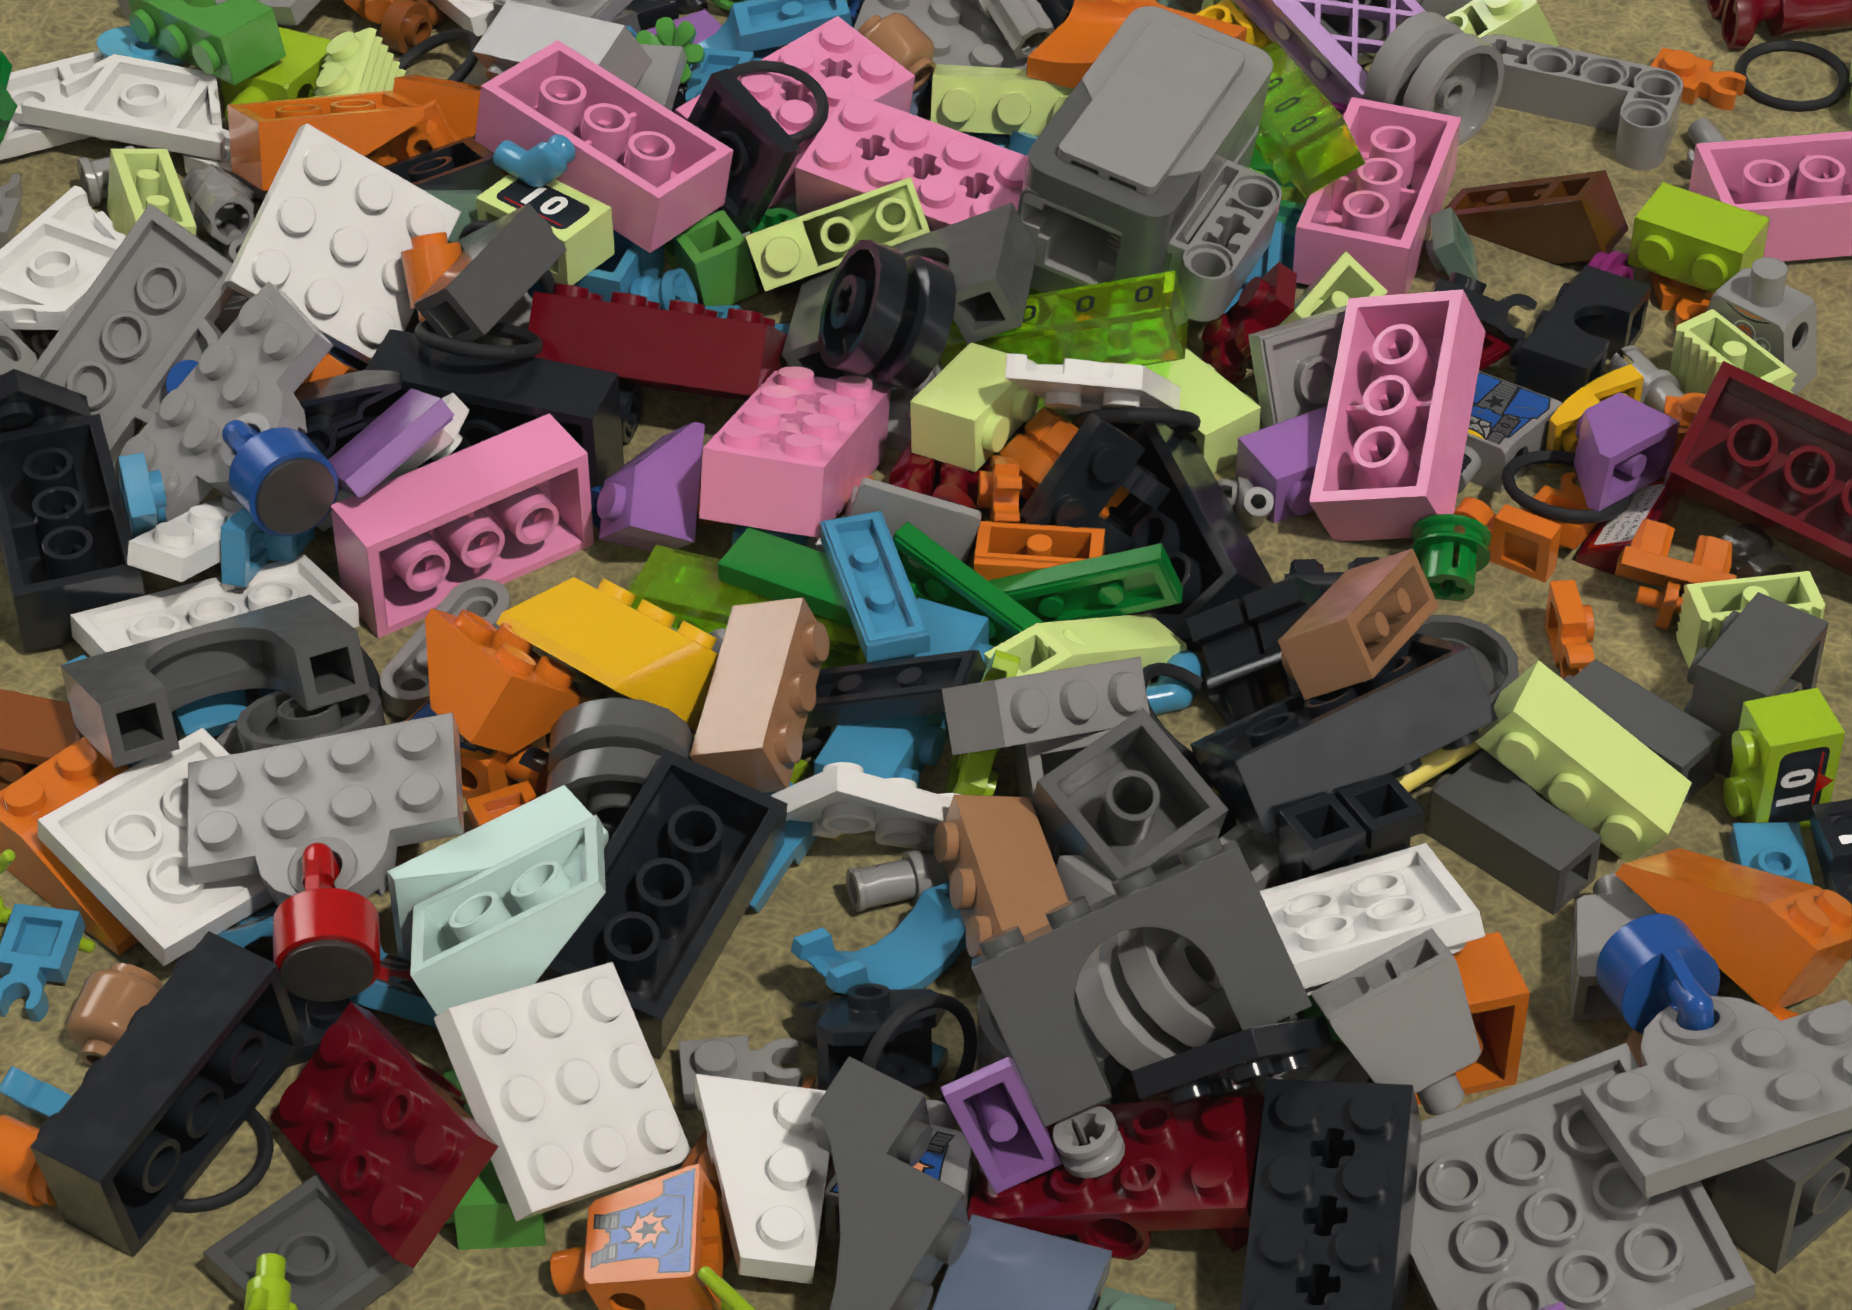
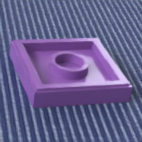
(389, 441)

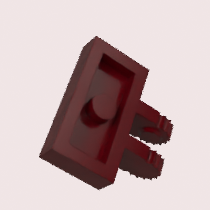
(1261, 306)

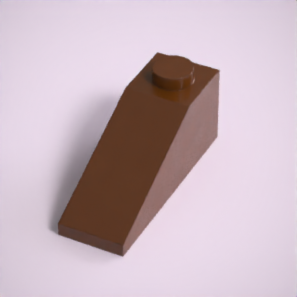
(1546, 217)

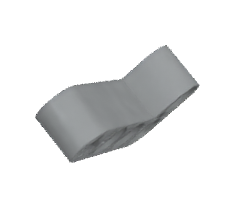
(1594, 92)

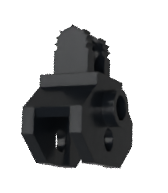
(850, 1021)

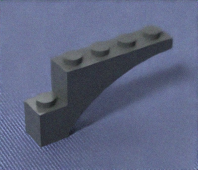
(892, 1217)

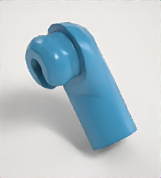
(537, 165)
(1171, 694)

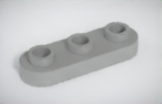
(406, 676)

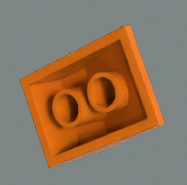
(264, 130)
(35, 865)
(1762, 929)

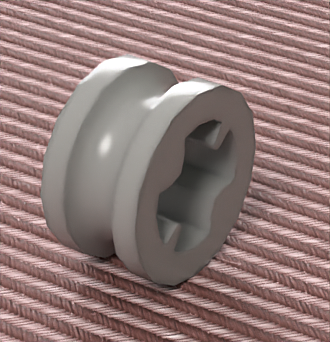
(1093, 1158)

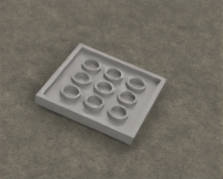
(1537, 1211)

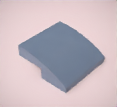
(1022, 1271)

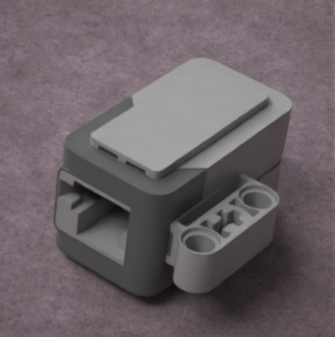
(1155, 166)

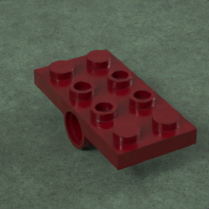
(384, 1133)
(1177, 1172)

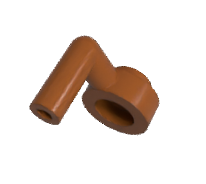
(409, 23)

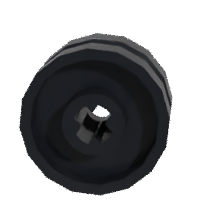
(887, 315)

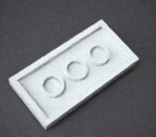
(206, 602)

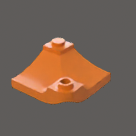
(1088, 29)

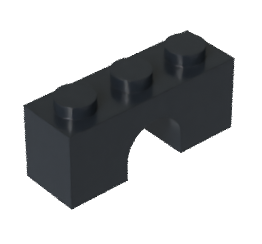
(1584, 326)

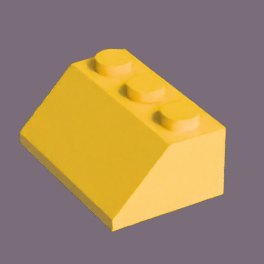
(621, 645)

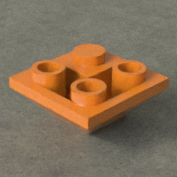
(494, 681)

